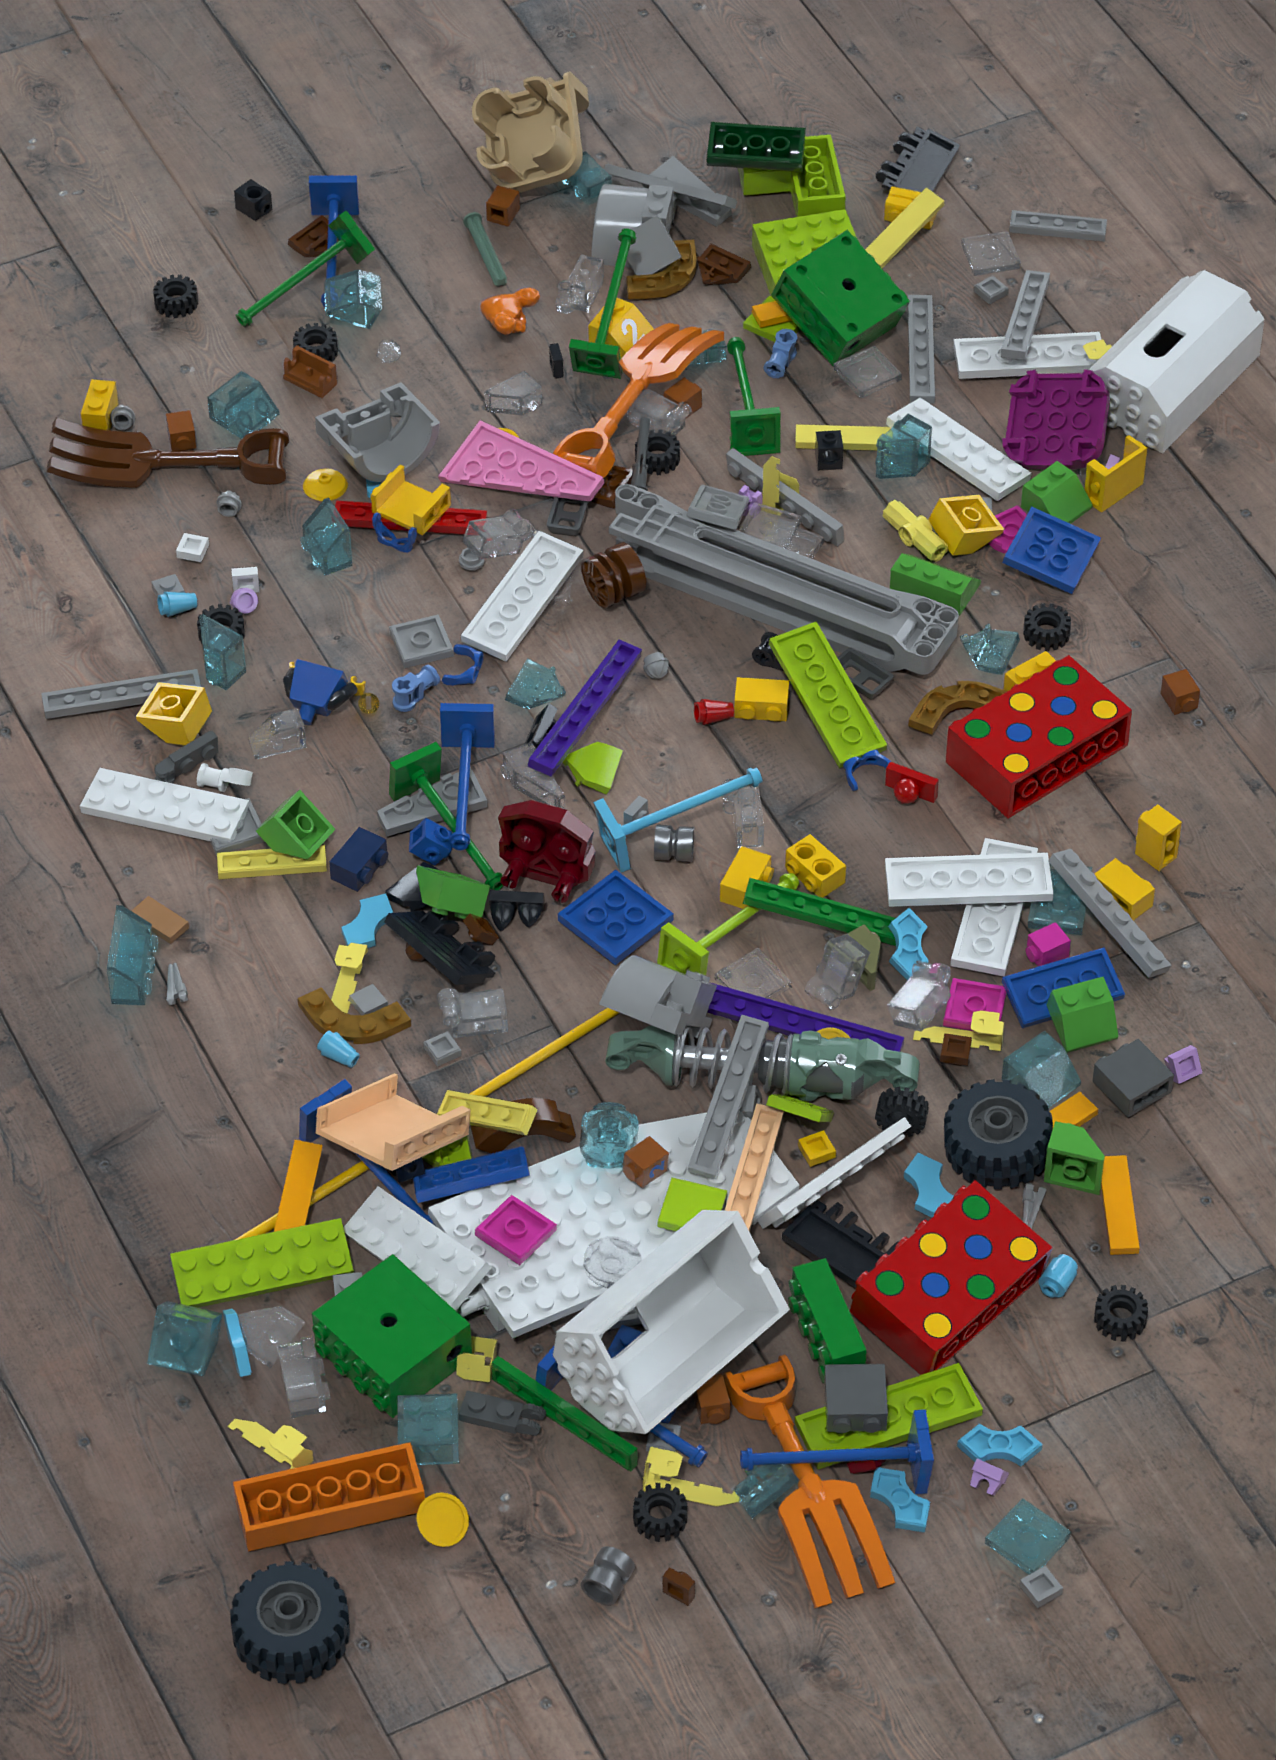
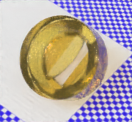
(374, 703)

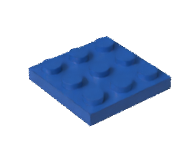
(1051, 550)
(615, 917)

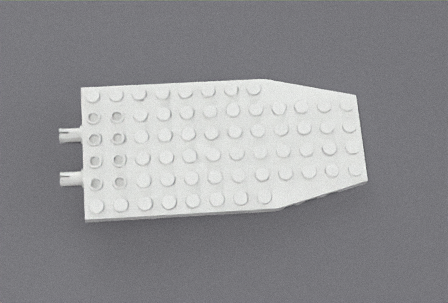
(586, 1207)

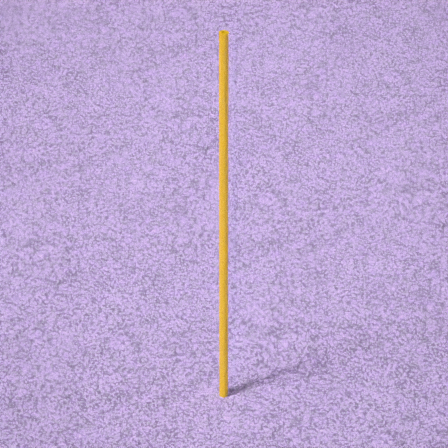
(484, 1091)

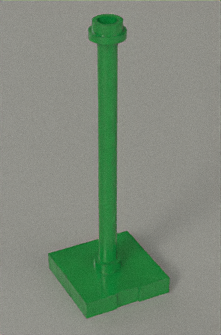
(349, 238)
(599, 357)
(752, 429)
(422, 770)

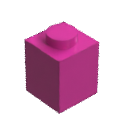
(1048, 945)

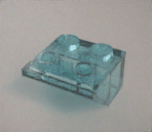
(241, 405)
(904, 449)

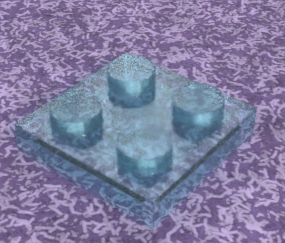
(1027, 1537)

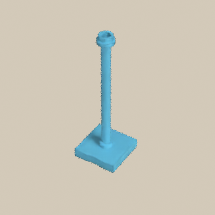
(614, 834)

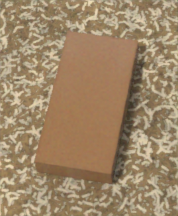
(163, 920)

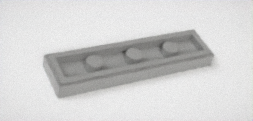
(1058, 225)

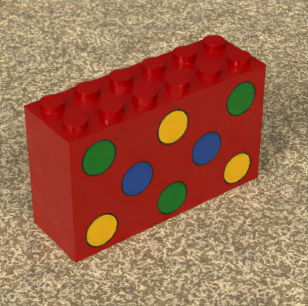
(1038, 736)
(949, 1278)

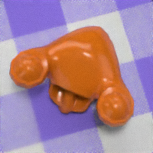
(506, 311)

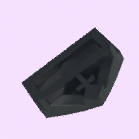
(407, 890)

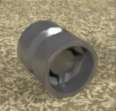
(674, 843)
(608, 1575)

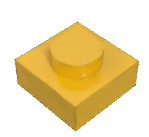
(816, 1148)

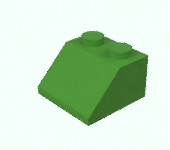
(1056, 493)
(296, 827)
(452, 892)
(1083, 1014)
(1073, 1159)

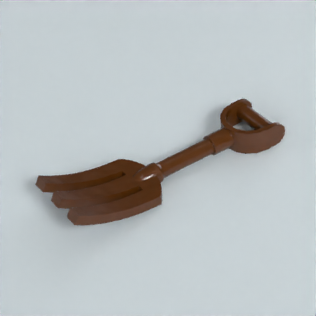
(129, 457)

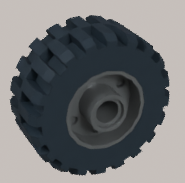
(997, 1133)
(290, 1622)

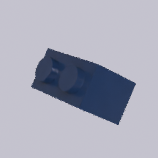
(358, 859)

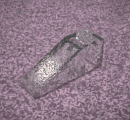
(530, 781)

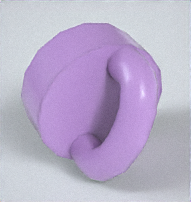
(244, 600)

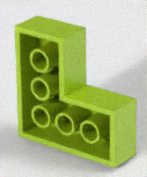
(813, 190)
(790, 239)

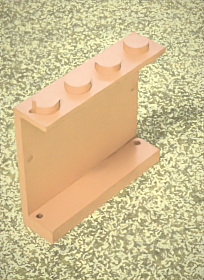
(387, 1126)

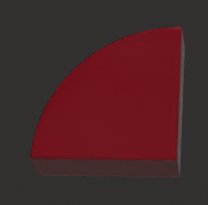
(862, 1466)

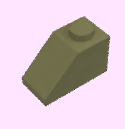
(872, 943)

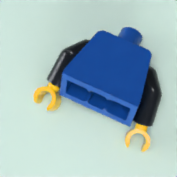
(318, 689)

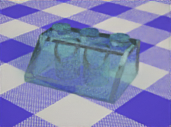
(131, 958)

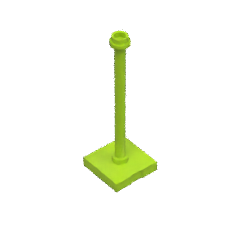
(683, 953)

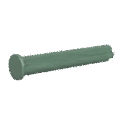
(473, 222)

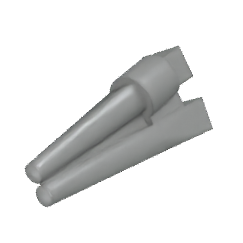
(175, 986)
(1031, 1203)

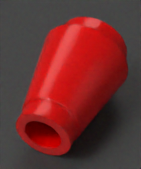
(712, 711)

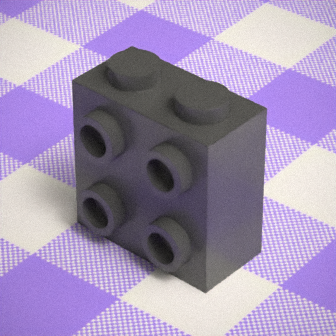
(1132, 1077)
(855, 1398)

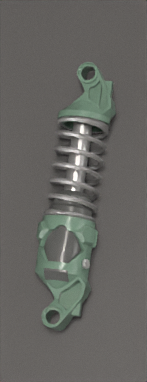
(799, 1065)

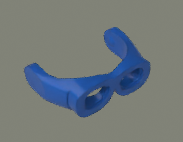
(382, 531)
(470, 675)
(855, 762)

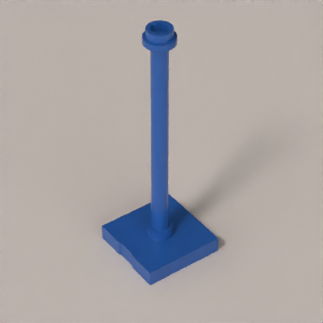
(332, 197)
(465, 728)
(307, 1133)
(549, 1376)
(917, 1452)

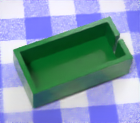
(824, 1317)

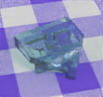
(991, 648)
(534, 686)
(764, 1486)

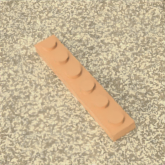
(754, 1162)

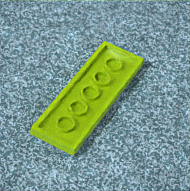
(827, 693)
(261, 1264)
(942, 1393)

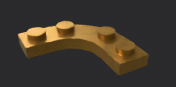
(668, 281)
(943, 700)
(357, 1028)

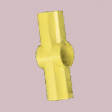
(915, 530)

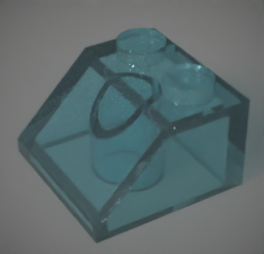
(354, 297)
(327, 539)
(222, 653)
(1043, 1067)
(184, 1337)

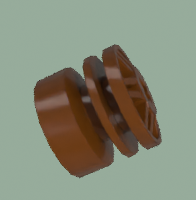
(613, 574)

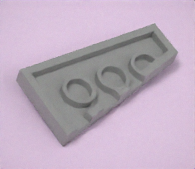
(677, 172)
(410, 811)

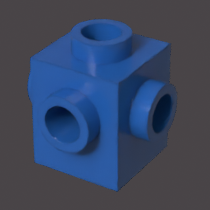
(430, 841)

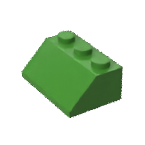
(933, 581)

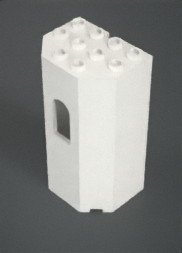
(1166, 394)
(700, 1307)

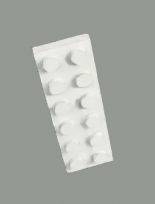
(1046, 354)
(966, 452)
(522, 596)
(164, 806)
(968, 879)
(989, 928)
(835, 1175)
(390, 1227)

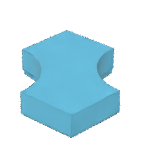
(369, 920)
(908, 933)
(925, 1177)
(237, 1342)
(1012, 1445)
(908, 1509)

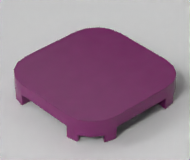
(1057, 419)

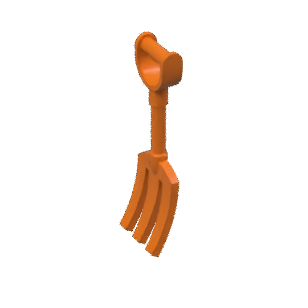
(652, 359)
(813, 1495)

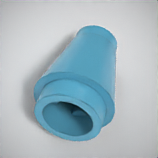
(176, 602)
(338, 1049)

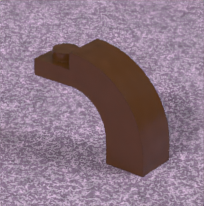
(546, 1122)

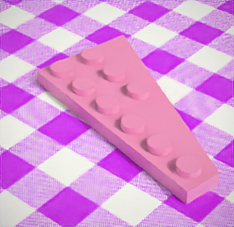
(508, 463)

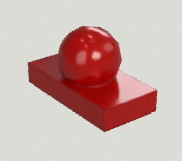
(910, 784)

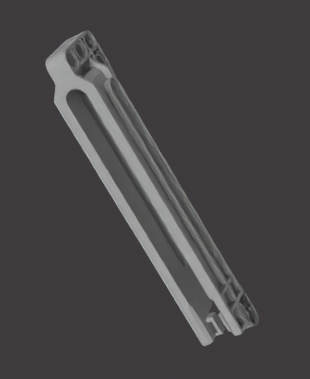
(781, 585)

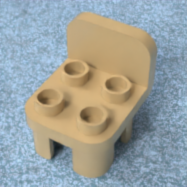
(533, 132)

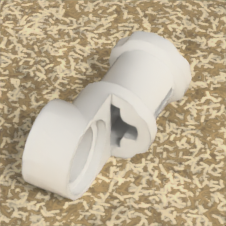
(221, 778)

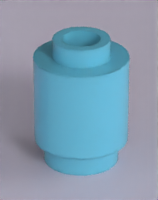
(1058, 1276)

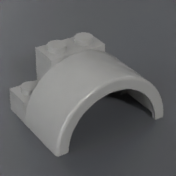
(624, 208)
(371, 442)
(660, 996)

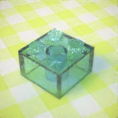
(430, 1426)

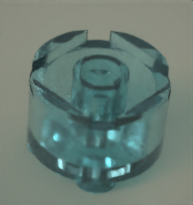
(607, 1135)

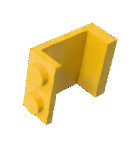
(1110, 485)
(408, 503)

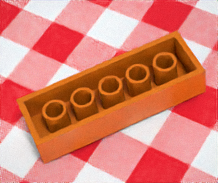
(329, 1496)

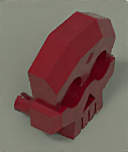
(545, 847)

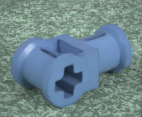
(782, 353)
(411, 687)

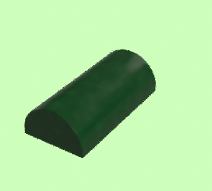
(756, 147)

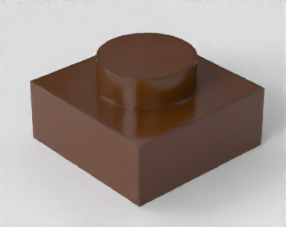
(480, 929)
(956, 1049)
(679, 1586)

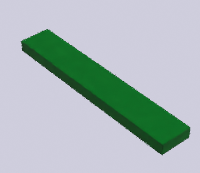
(816, 909)
(565, 1414)

